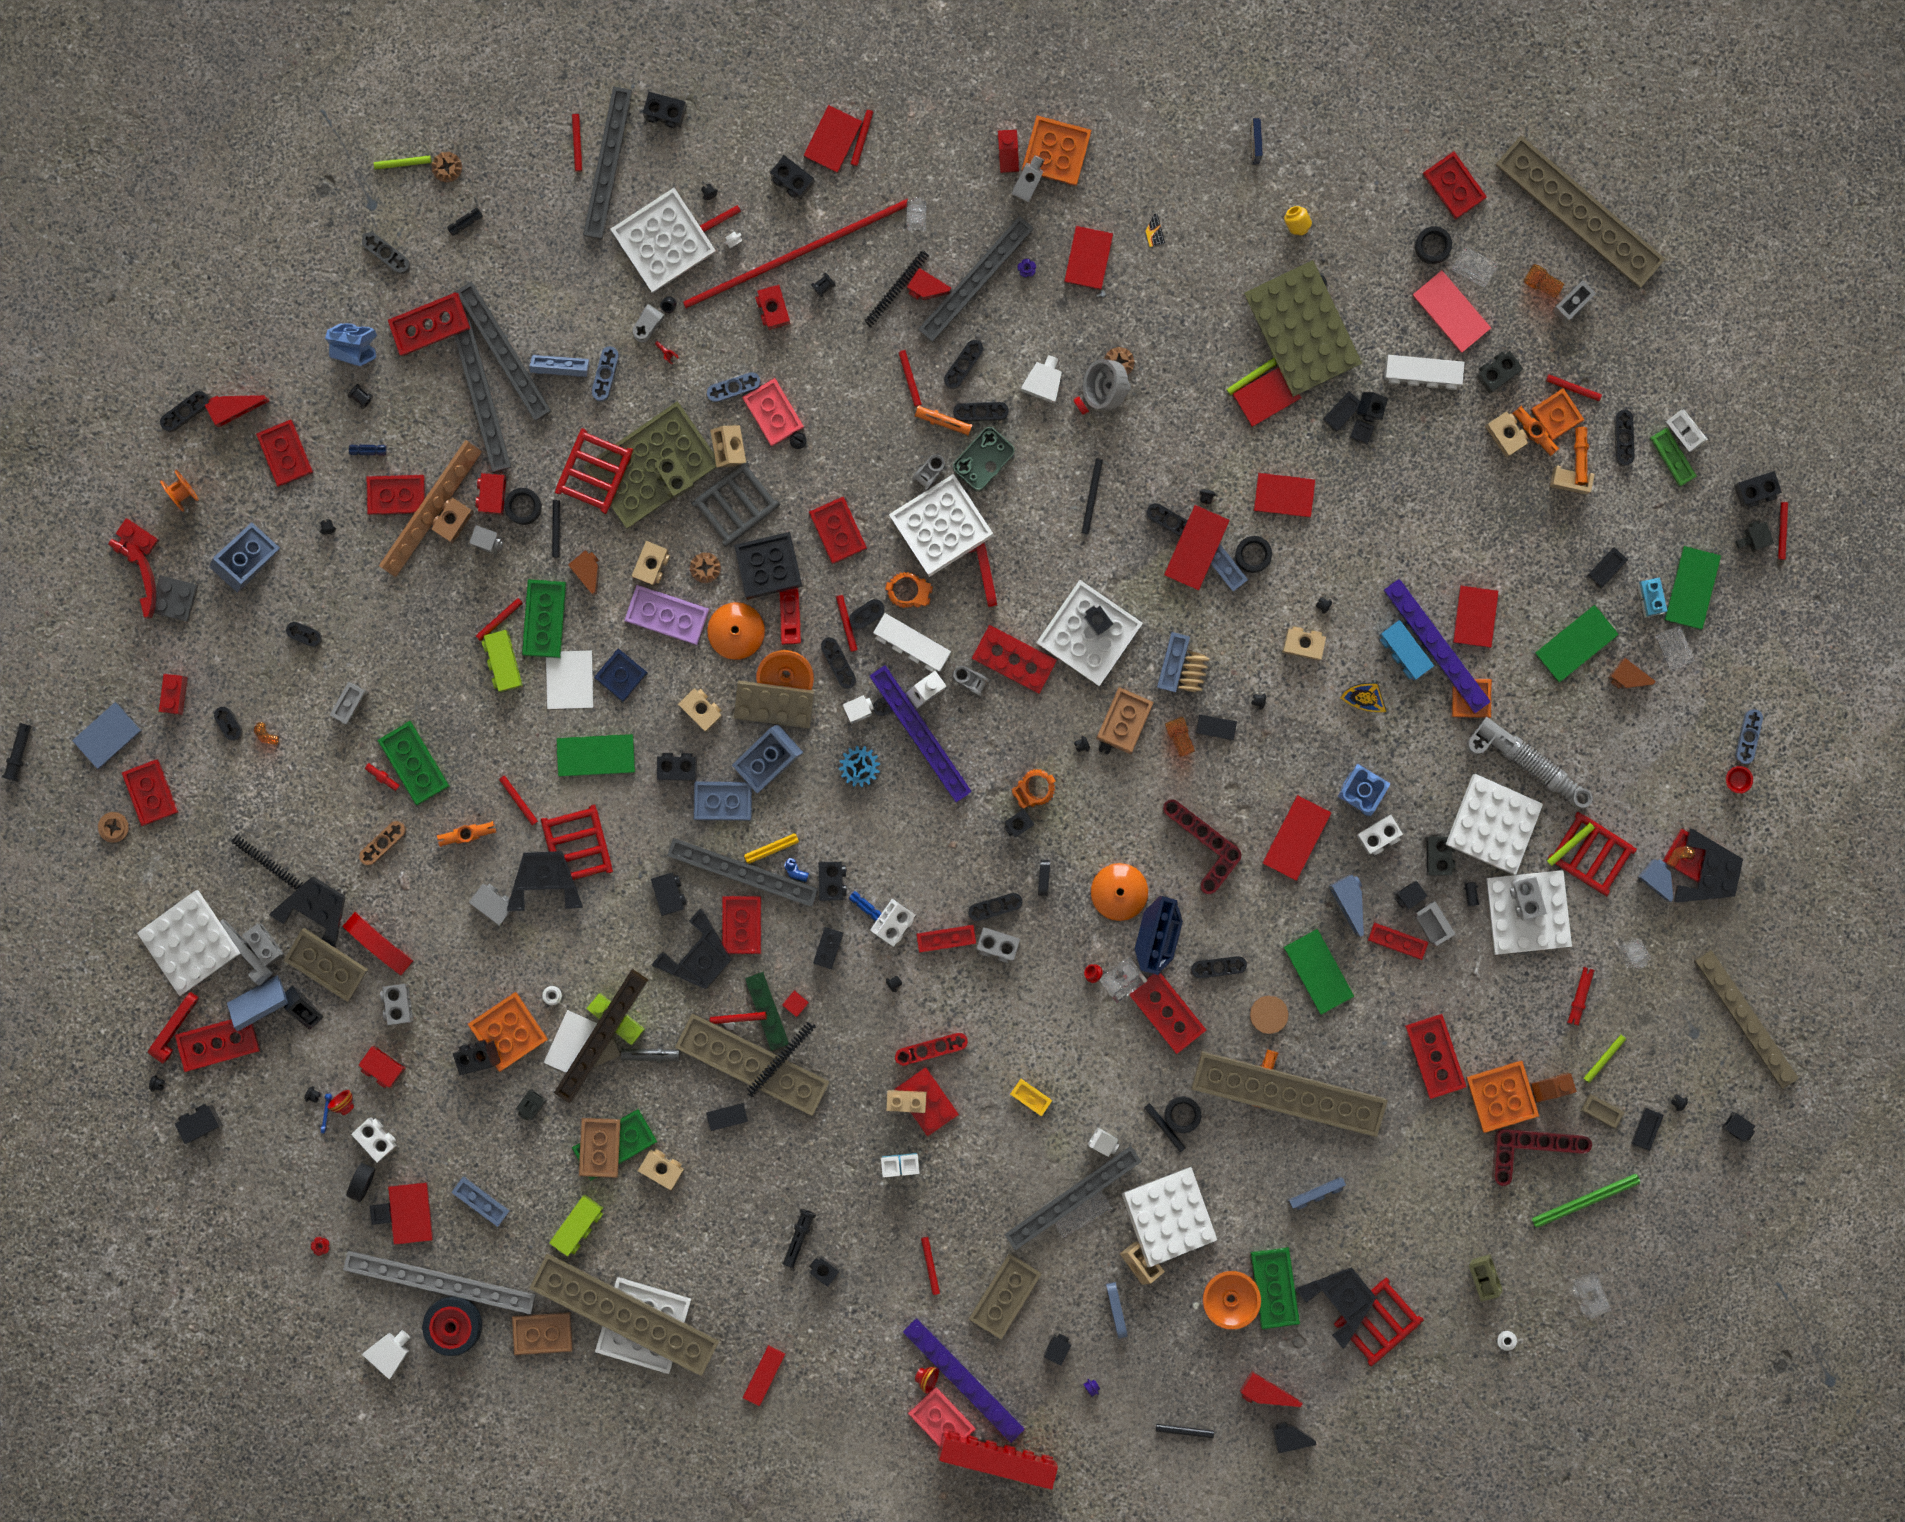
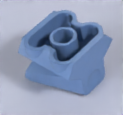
(351, 343)
(1363, 790)

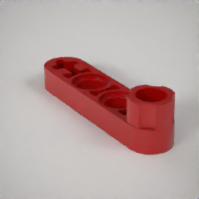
(986, 574)
(159, 1048)
(932, 1052)

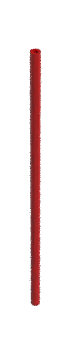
(796, 253)

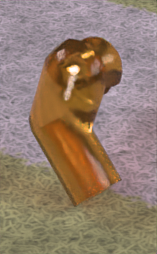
(263, 736)
(1679, 853)

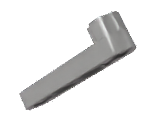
(260, 972)

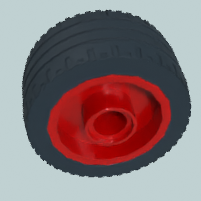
(439, 1333)

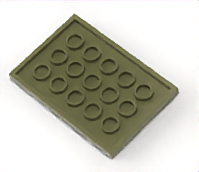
(1302, 328)
(640, 488)

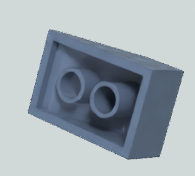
(244, 557)
(767, 758)
(1349, 898)

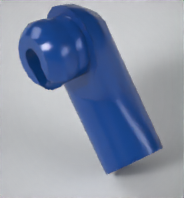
(793, 870)

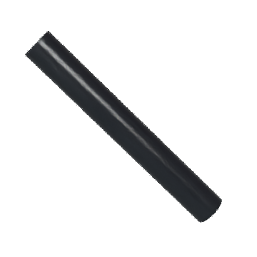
(556, 529)
(1164, 1127)
(1184, 1431)

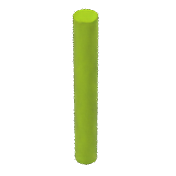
(402, 162)
(1252, 376)
(1570, 844)
(1605, 1058)

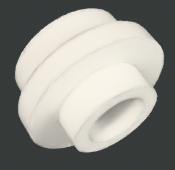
(733, 239)
(545, 995)
(1500, 1340)

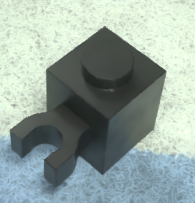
(1757, 536)
(530, 1105)

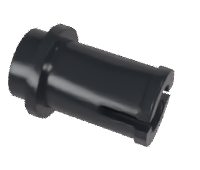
(1471, 893)

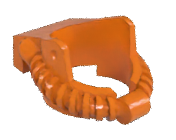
(923, 591)
(1023, 794)

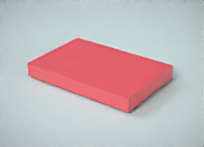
(773, 412)
(938, 1415)

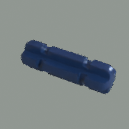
(381, 450)

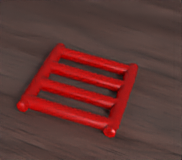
(576, 453)
(596, 830)
(1612, 839)
(1401, 1333)

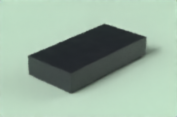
(1342, 411)
(1607, 567)
(1216, 727)
(727, 1116)
(1647, 1129)

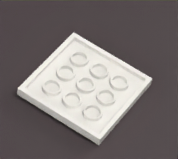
(663, 240)
(941, 525)
(1076, 643)
(1494, 824)
(1538, 933)
(188, 943)
(1169, 1217)
(621, 1348)

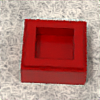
(795, 1003)

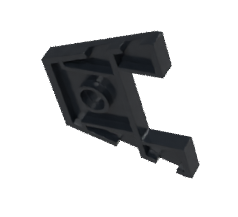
(543, 872)
(1718, 872)
(318, 903)
(703, 961)
(1348, 1295)

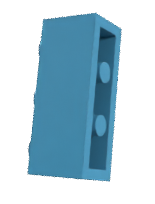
(1405, 650)

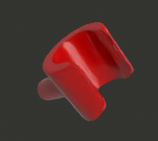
(667, 353)

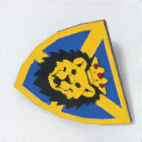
(1365, 697)

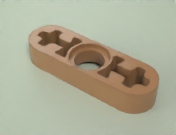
(375, 856)

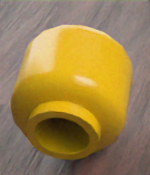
(1297, 220)

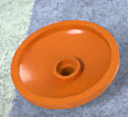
(748, 638)
(773, 665)
(1105, 896)
(1236, 1313)

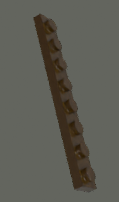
(601, 1036)

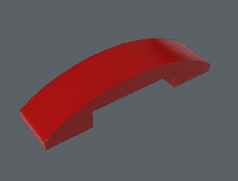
(147, 603)
(790, 617)
(377, 944)

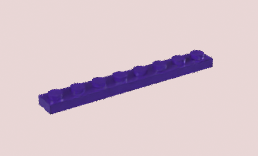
(1436, 646)
(920, 733)
(963, 1380)

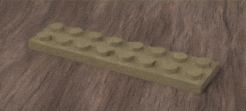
(747, 1061)

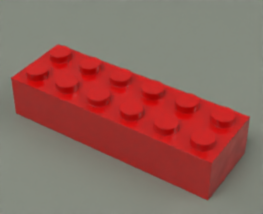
(997, 1460)

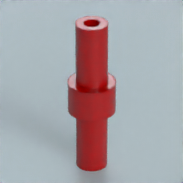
(382, 777)

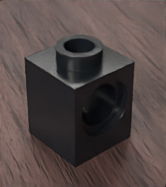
(1373, 400)
(1098, 629)
(1028, 823)
(1410, 895)
(1739, 1127)
(825, 1279)
(1057, 1349)

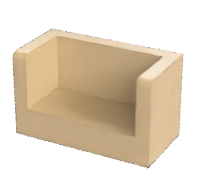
(1565, 480)

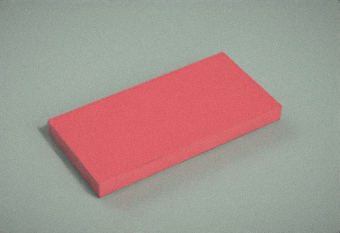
(1451, 311)

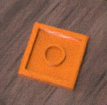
(1557, 414)
(1460, 707)

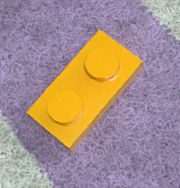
(1031, 1097)

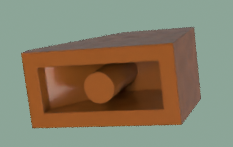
(587, 570)
(1628, 675)
(1553, 1087)

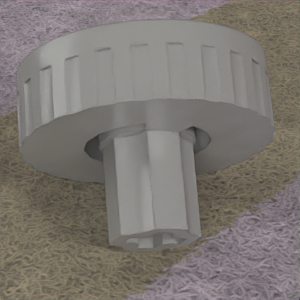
(1114, 385)

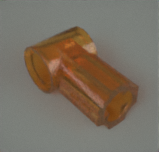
(1540, 279)
(1179, 734)

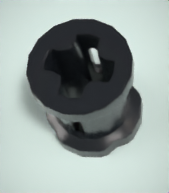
(823, 285)
(360, 396)

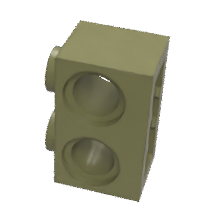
(677, 473)
(1485, 1277)

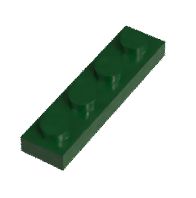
(764, 1002)

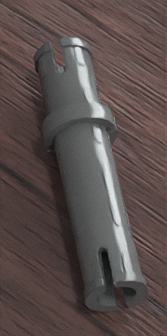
(673, 1055)

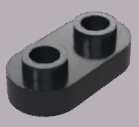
(866, 613)

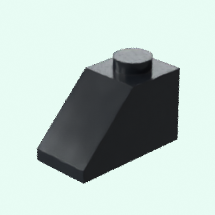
(302, 1008)
(1291, 1438)

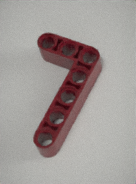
(1207, 841)
(1533, 1143)

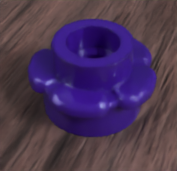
(1027, 273)
(1091, 1387)

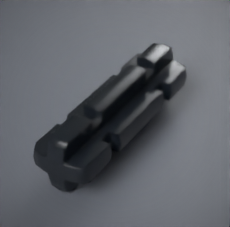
(464, 221)

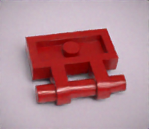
(135, 534)

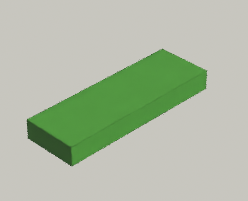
(1673, 457)

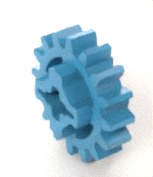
(869, 769)

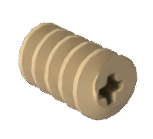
(1194, 672)

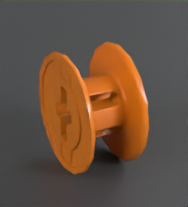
(179, 490)

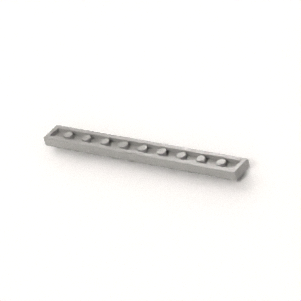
(439, 1282)

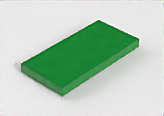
(1692, 587)
(544, 618)
(1576, 643)
(595, 755)
(413, 763)
(1318, 971)
(634, 1137)
(1276, 1285)

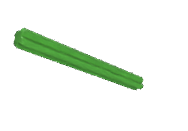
(1586, 1200)

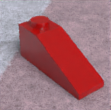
(228, 408)
(1264, 1392)

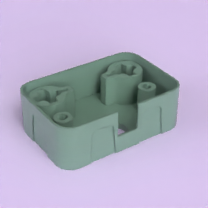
(979, 454)

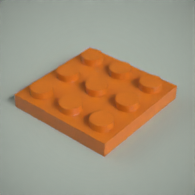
(1060, 146)
(510, 1028)
(1502, 1096)

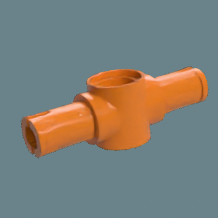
(1541, 439)
(476, 832)

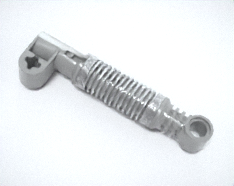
(1515, 750)

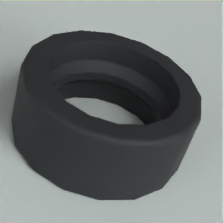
(1433, 259)
(522, 520)
(1239, 557)
(1168, 1114)
(360, 1182)

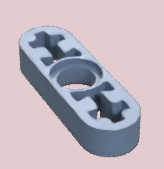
(614, 361)
(722, 397)
(1746, 721)
(1116, 1310)

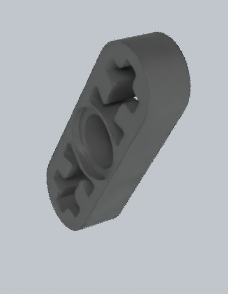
(393, 265)

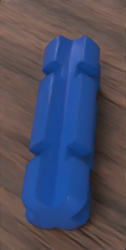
(865, 906)

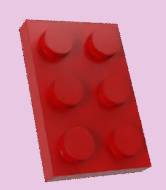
(938, 1107)

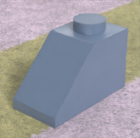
(1658, 879)

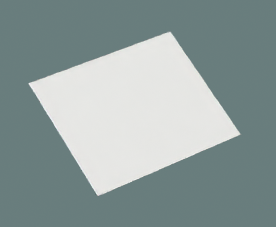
(570, 680)
(569, 1041)

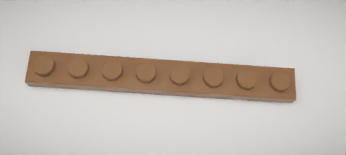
(430, 508)

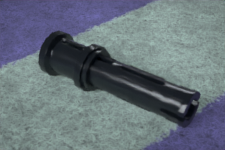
(14, 762)
(801, 1229)

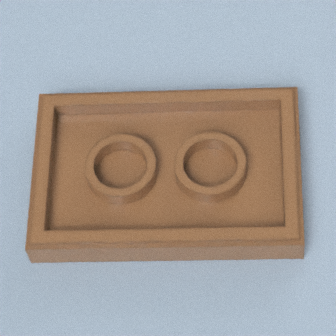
(1124, 720)
(599, 1147)
(542, 1333)

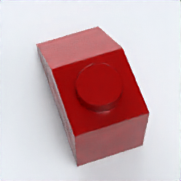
(1008, 151)
(926, 286)

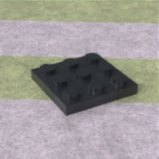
(768, 565)

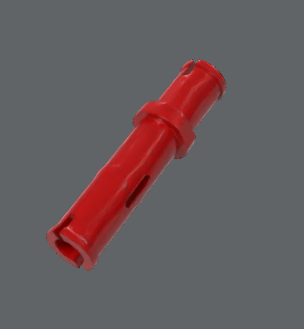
(1578, 1004)

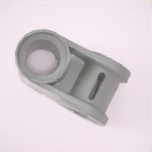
(650, 321)
(929, 472)
(971, 680)

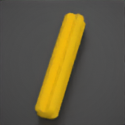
(771, 848)

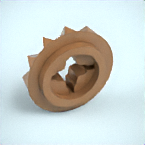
(454, 170)
(1125, 355)
(713, 572)
(106, 832)

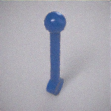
(328, 1097)

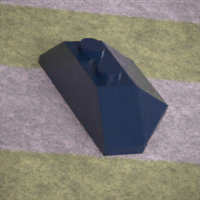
(1158, 935)

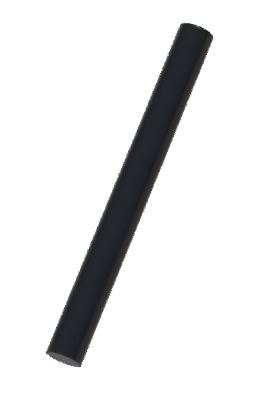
(1092, 496)

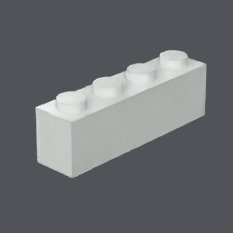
(1424, 371)
(911, 642)

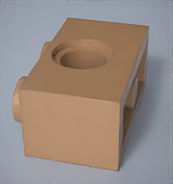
(462, 515)

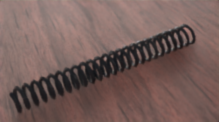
(897, 284)
(263, 863)
(779, 1060)

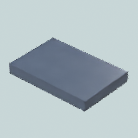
(107, 735)
(722, 801)
(257, 1003)

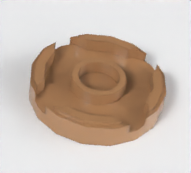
(1269, 1014)

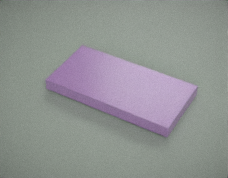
(666, 615)

